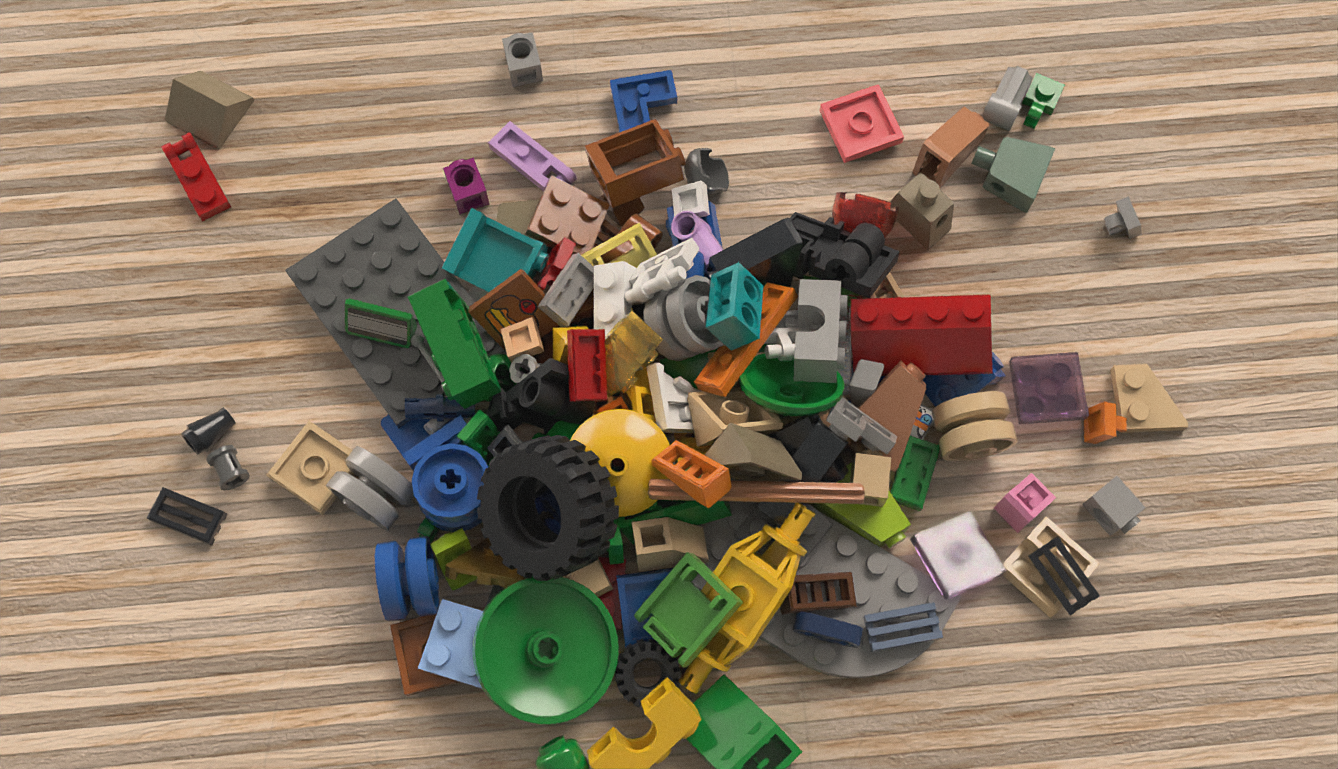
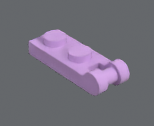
(528, 156)

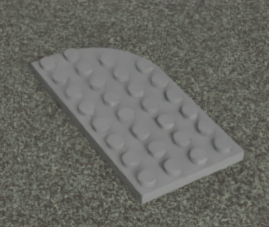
(879, 586)

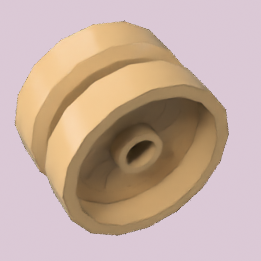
(974, 426)

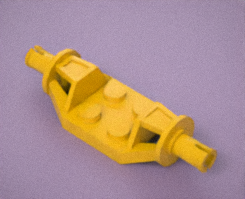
(762, 586)

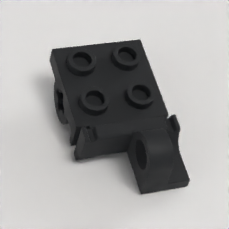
(834, 254)
(539, 400)

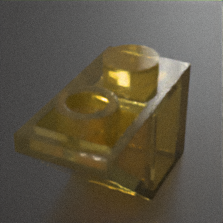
(628, 348)

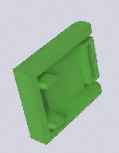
(684, 612)

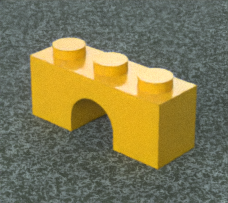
(672, 719)

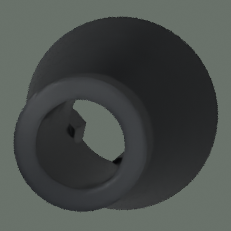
(207, 431)

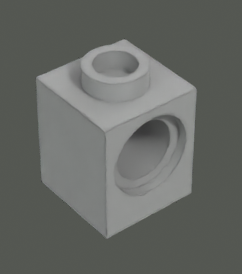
(522, 70)
(1115, 507)

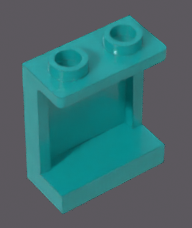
(492, 252)

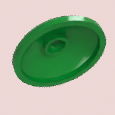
(773, 387)

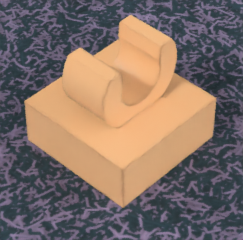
(522, 339)

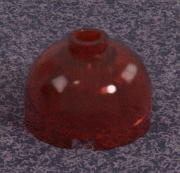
(864, 210)

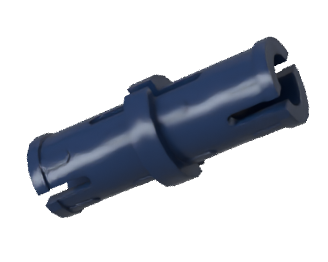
(435, 408)

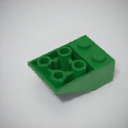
(738, 732)

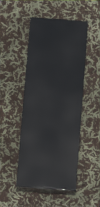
(814, 460)

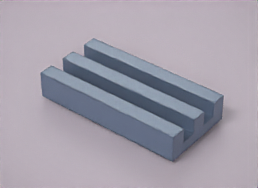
(931, 621)

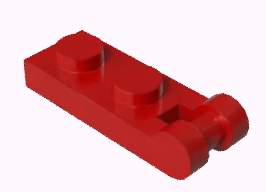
(196, 177)

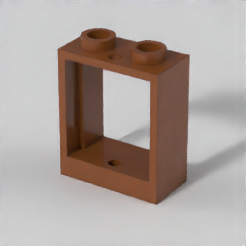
(630, 145)

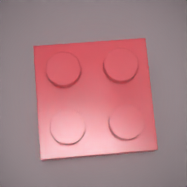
(861, 123)

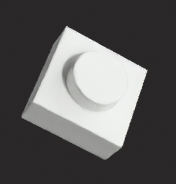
(691, 198)

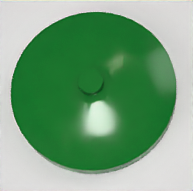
(545, 650)

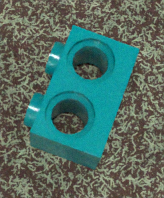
(734, 306)

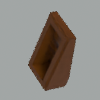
(847, 591)

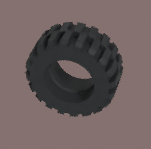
(512, 515)

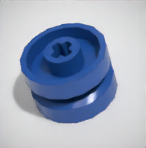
(432, 485)
(407, 578)

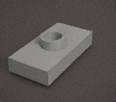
(569, 291)

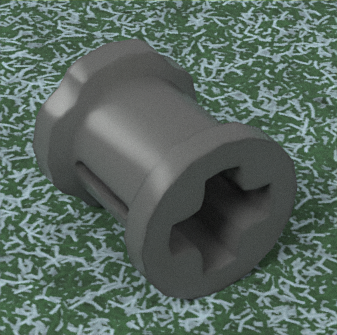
(227, 467)

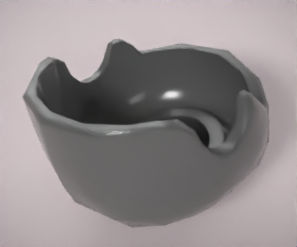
(708, 170)

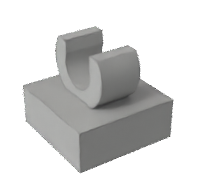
(1124, 219)

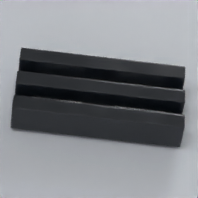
(212, 527)
(1081, 601)

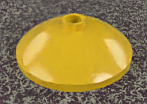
(636, 442)

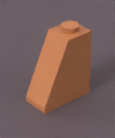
(950, 146)
(897, 405)

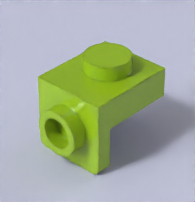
(449, 548)

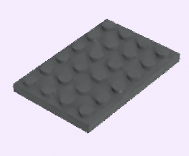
(380, 265)

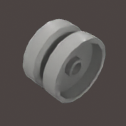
(681, 319)
(368, 493)

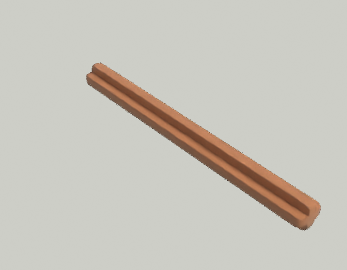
(770, 492)

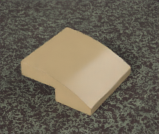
(1028, 580)

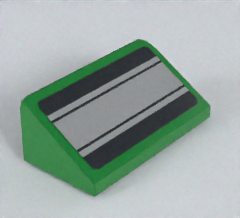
(379, 323)

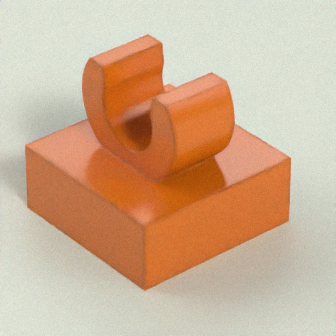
(1103, 423)

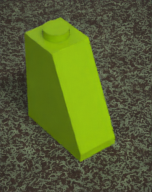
(874, 523)

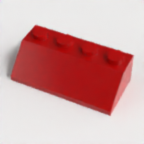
(931, 332)

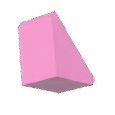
(1024, 502)

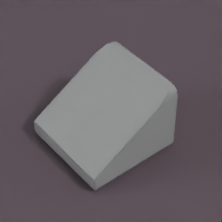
(864, 381)

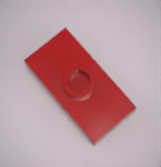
(587, 365)

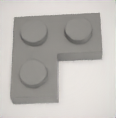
(851, 422)

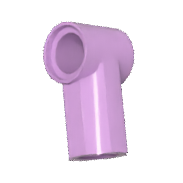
(701, 234)

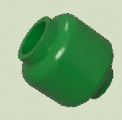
(561, 754)

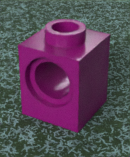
(470, 196)

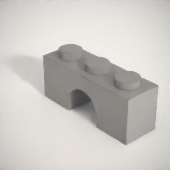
(818, 351)

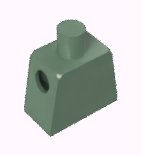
(1014, 170)

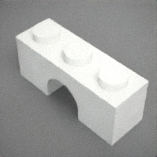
(610, 286)

